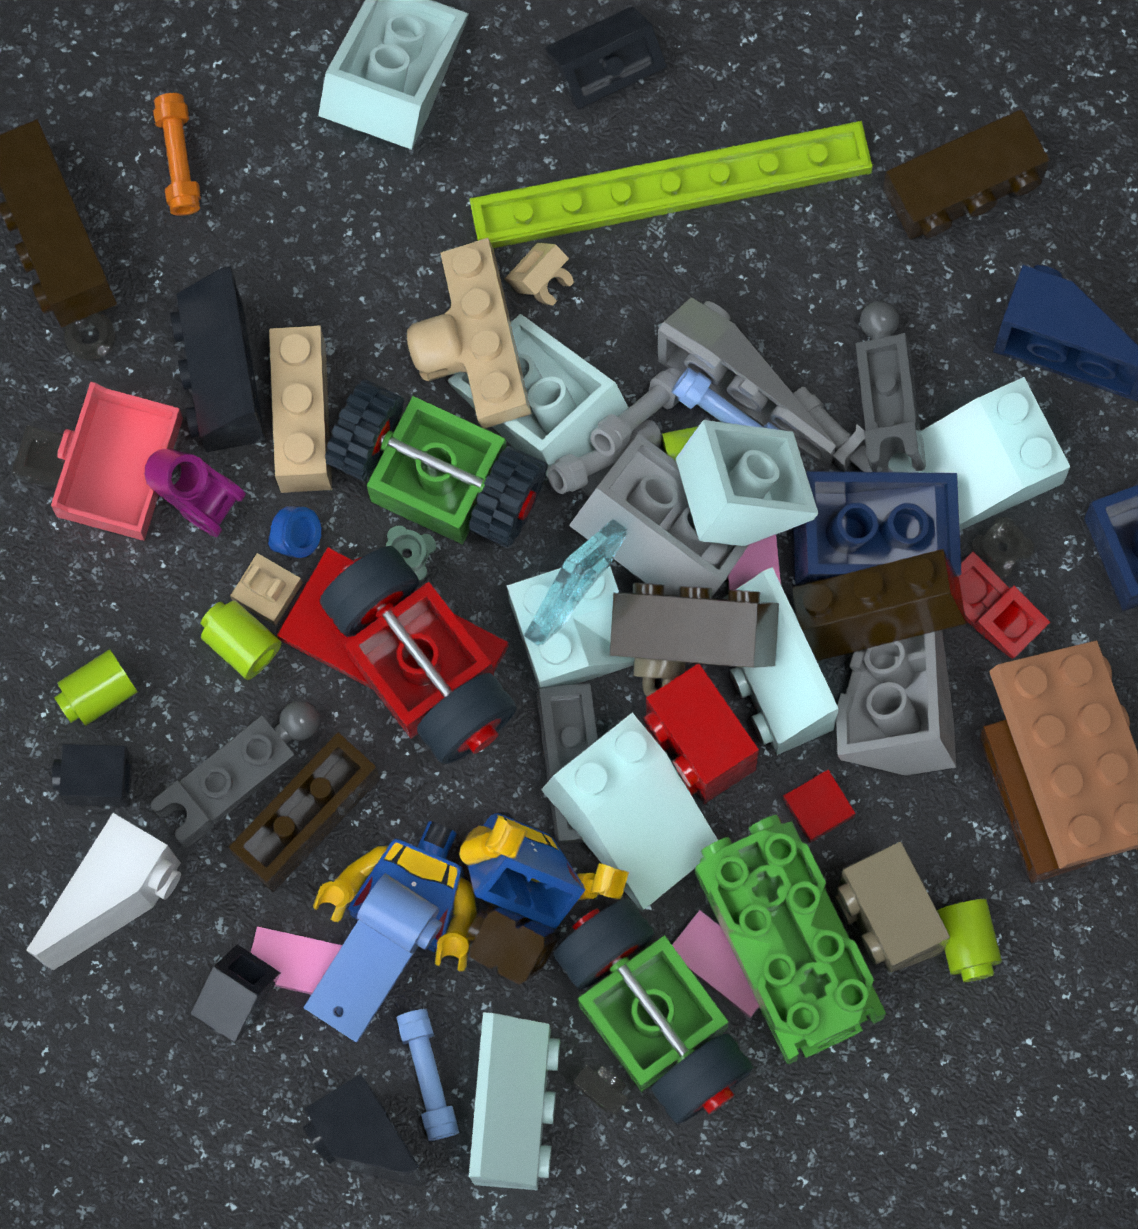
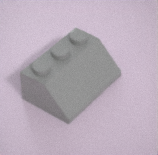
(661, 539)

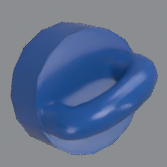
(295, 532)

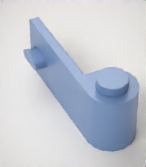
(373, 956)

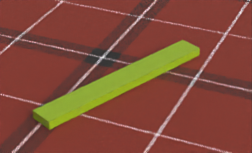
(672, 185)

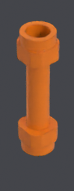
(171, 115)

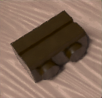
(511, 943)

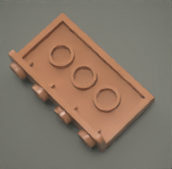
(1074, 750)

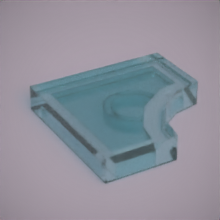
(574, 581)

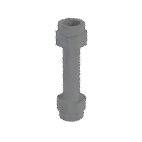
(615, 432)
(571, 472)

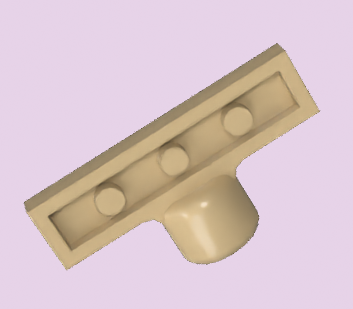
(474, 336)

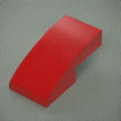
(996, 610)

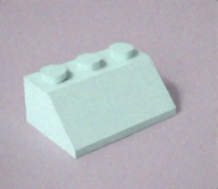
(793, 694)
(513, 1103)

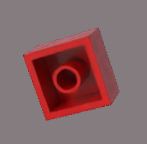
(700, 734)

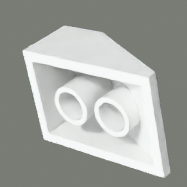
(110, 888)

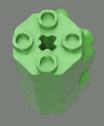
(788, 938)

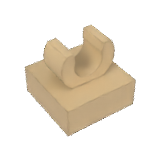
(537, 269)
(266, 589)

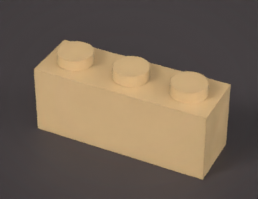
(300, 408)

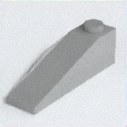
(714, 346)
(898, 708)

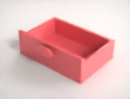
(107, 461)

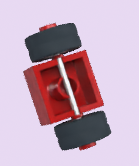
(417, 655)

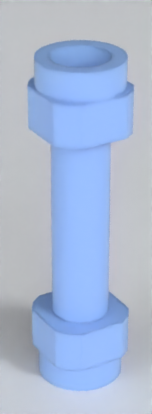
(694, 389)
(439, 1118)

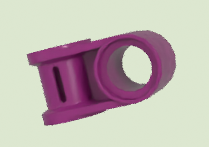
(200, 492)

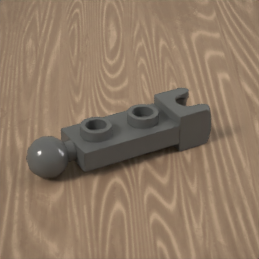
(888, 390)
(235, 771)

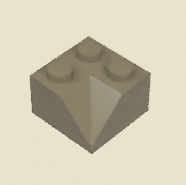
(891, 909)

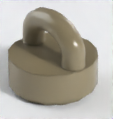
(653, 668)

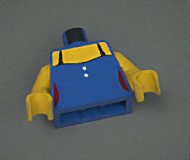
(423, 872)
(529, 872)

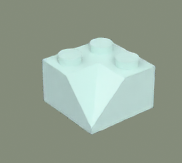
(744, 482)
(579, 648)

